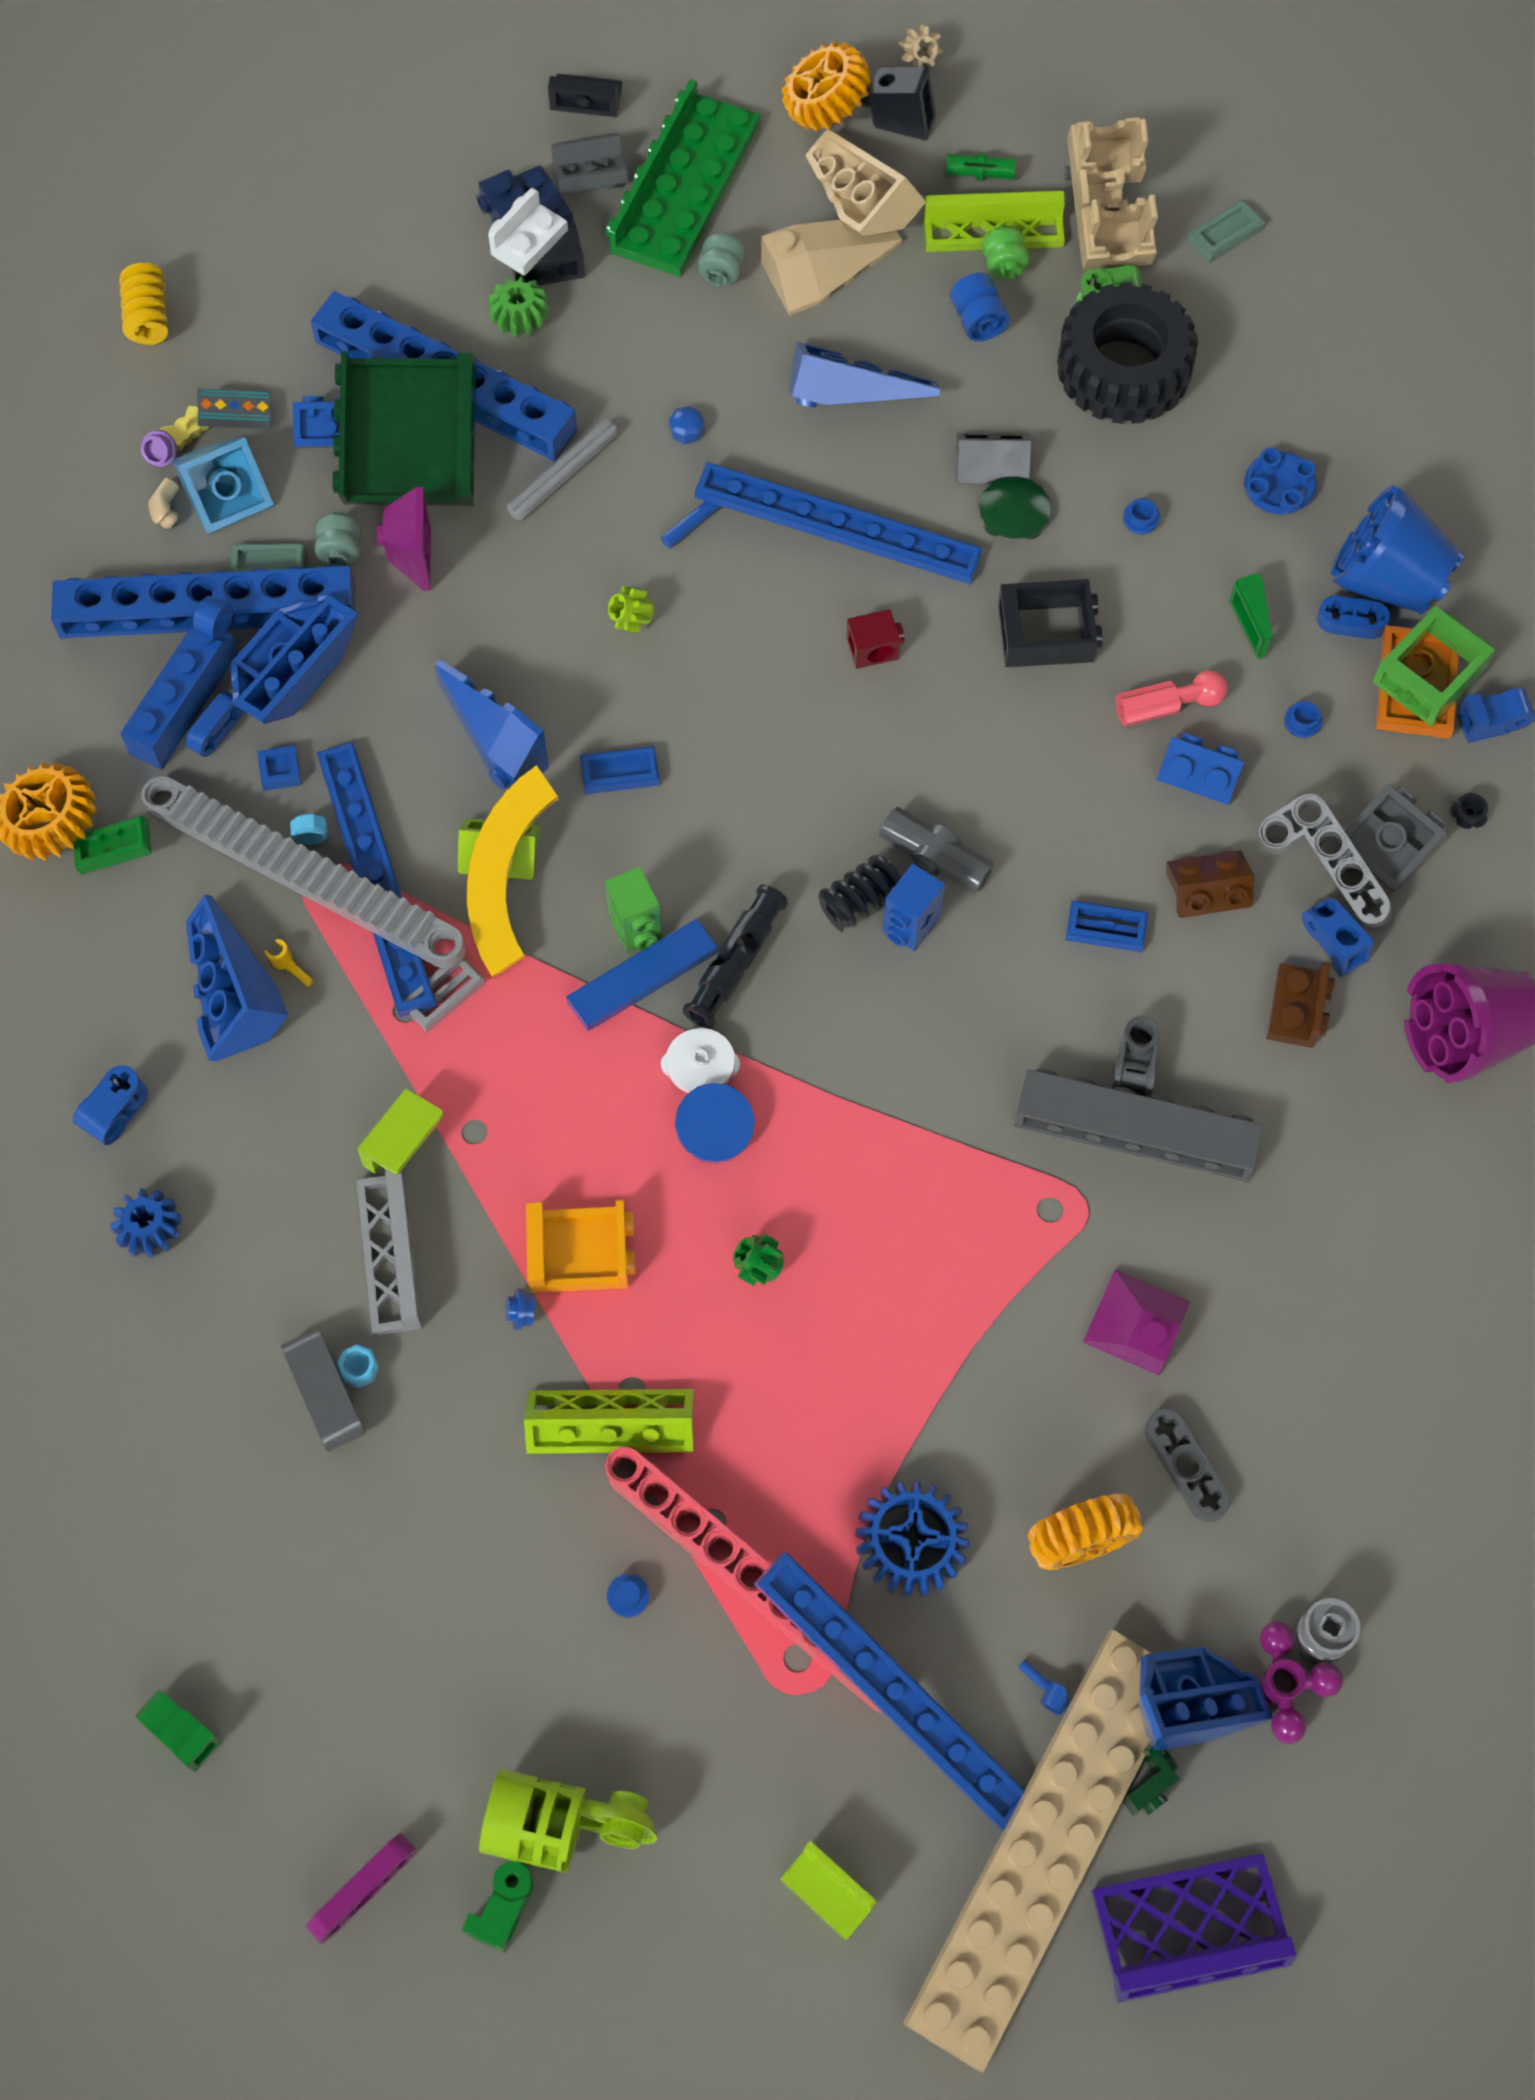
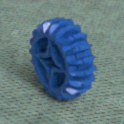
(932, 1539)

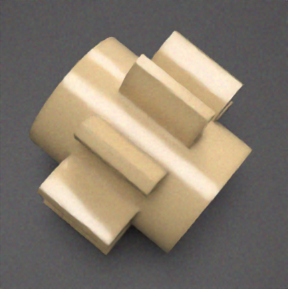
(929, 48)

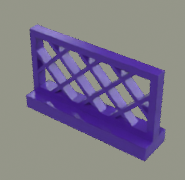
(1201, 1966)

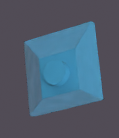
(223, 483)

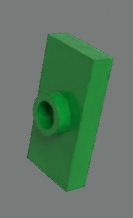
(112, 845)

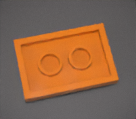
(1434, 664)

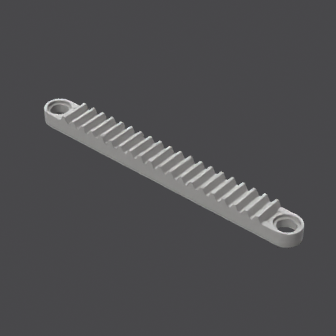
(304, 871)

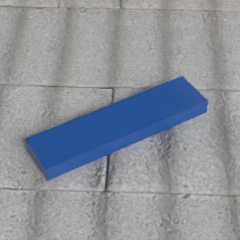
(641, 974)

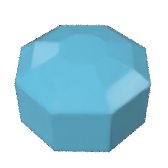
(309, 829)
(357, 1366)

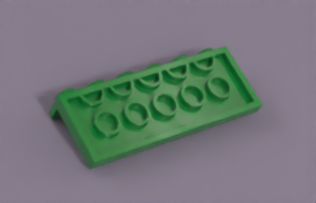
(681, 181)

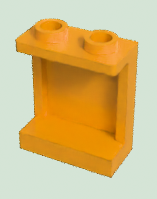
(578, 1248)

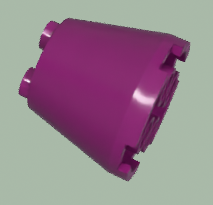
(1469, 1018)

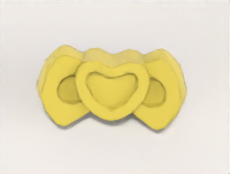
(186, 428)

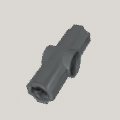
(936, 850)

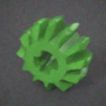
(518, 306)

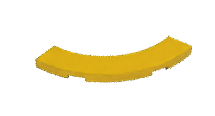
(491, 867)

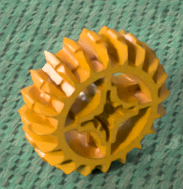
(826, 86)
(45, 811)
(1085, 1531)

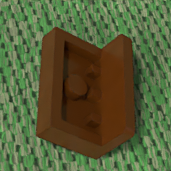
(1211, 883)

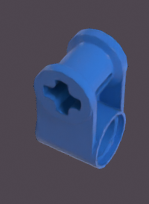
(111, 1107)

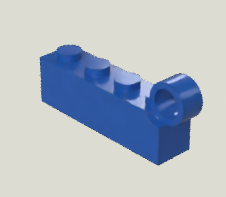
(182, 685)

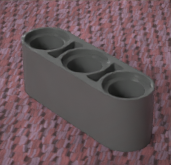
(322, 1390)

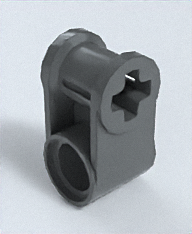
(1137, 1063)

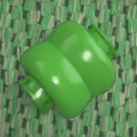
(1005, 252)

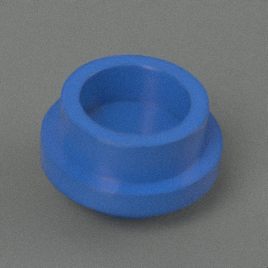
(1141, 516)
(1303, 719)
(520, 1309)
(628, 1595)

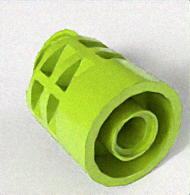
(560, 1818)

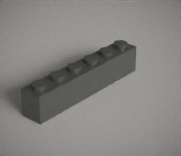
(1139, 1124)

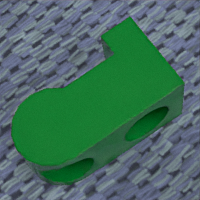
(178, 1730)
(504, 1908)

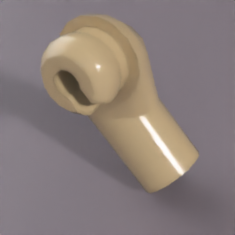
(160, 505)

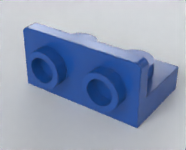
(314, 423)

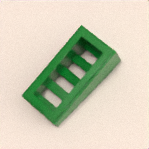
(1251, 609)

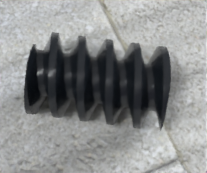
(858, 890)

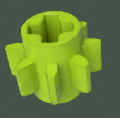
(630, 609)

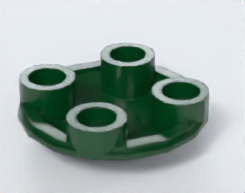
(1014, 508)

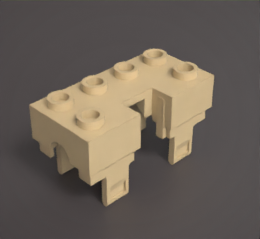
(1100, 165)

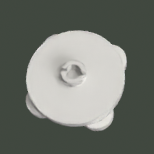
(699, 1059)

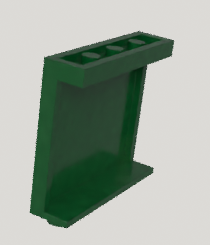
(405, 429)

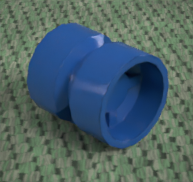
(979, 306)

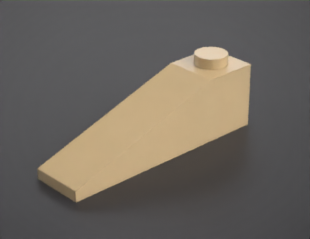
(863, 189)
(817, 258)

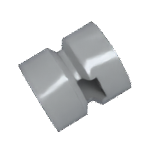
(1327, 1631)

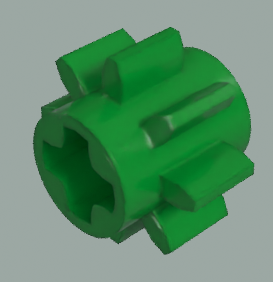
(758, 1259)

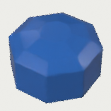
(686, 425)

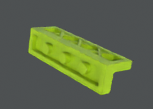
(989, 210)
(609, 1426)

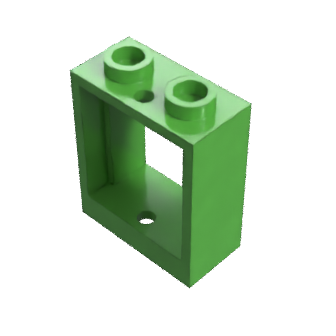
(1413, 690)

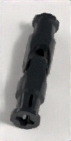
(733, 959)

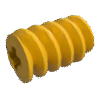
(143, 303)

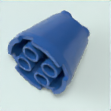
(1397, 554)

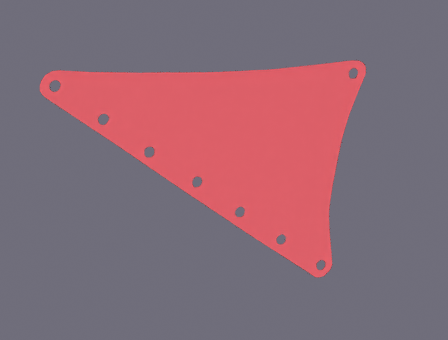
(799, 1384)

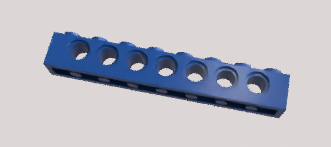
(367, 333)
(150, 615)

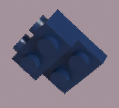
(502, 190)

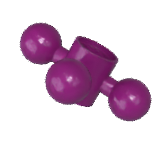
(1323, 1679)

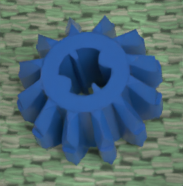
(158, 1231)

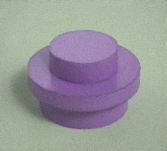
(158, 448)

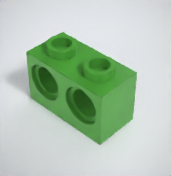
(633, 910)

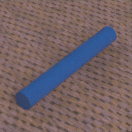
(688, 523)

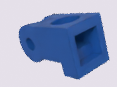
(1495, 714)
(1338, 935)

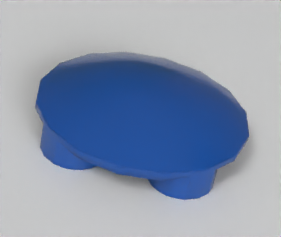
(1280, 482)

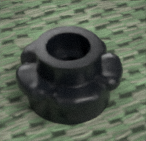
(1473, 803)

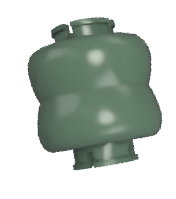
(721, 259)
(337, 539)

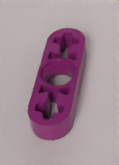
(361, 1888)

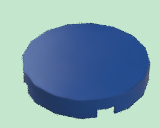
(714, 1123)

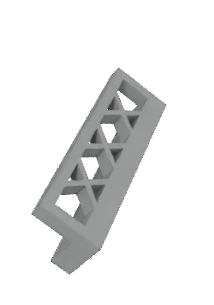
(403, 1253)

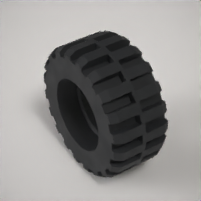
(1135, 317)

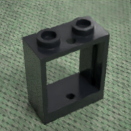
(1048, 596)

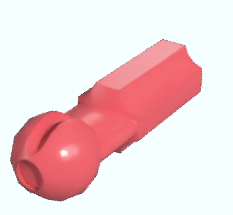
(1166, 698)

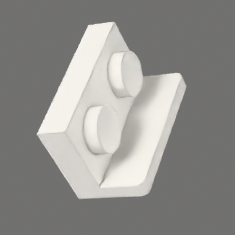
(525, 233)

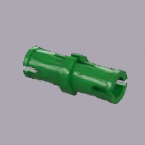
(1004, 166)

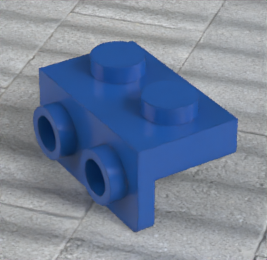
(1201, 769)

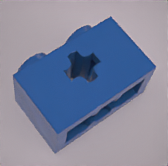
(913, 907)

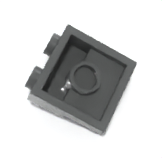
(1395, 836)

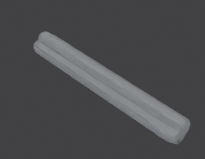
(562, 469)

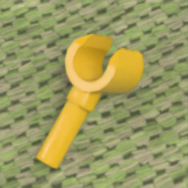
(285, 961)

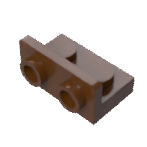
(1299, 1004)

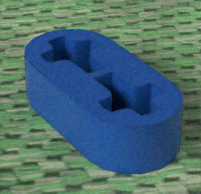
(1353, 617)
(213, 724)

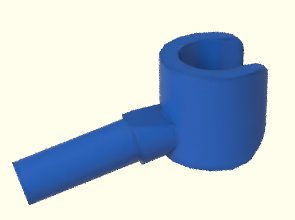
(1055, 1695)

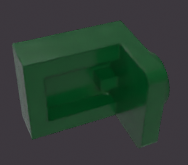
(1151, 1794)

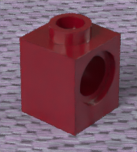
(874, 638)

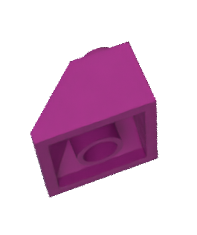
(408, 537)
(1136, 1322)

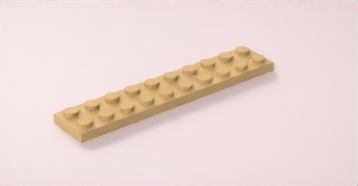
(1037, 1862)

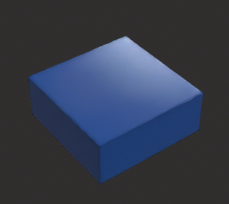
(279, 768)

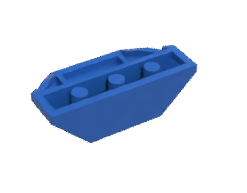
(291, 657)
(1196, 1698)

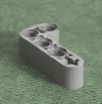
(1336, 863)

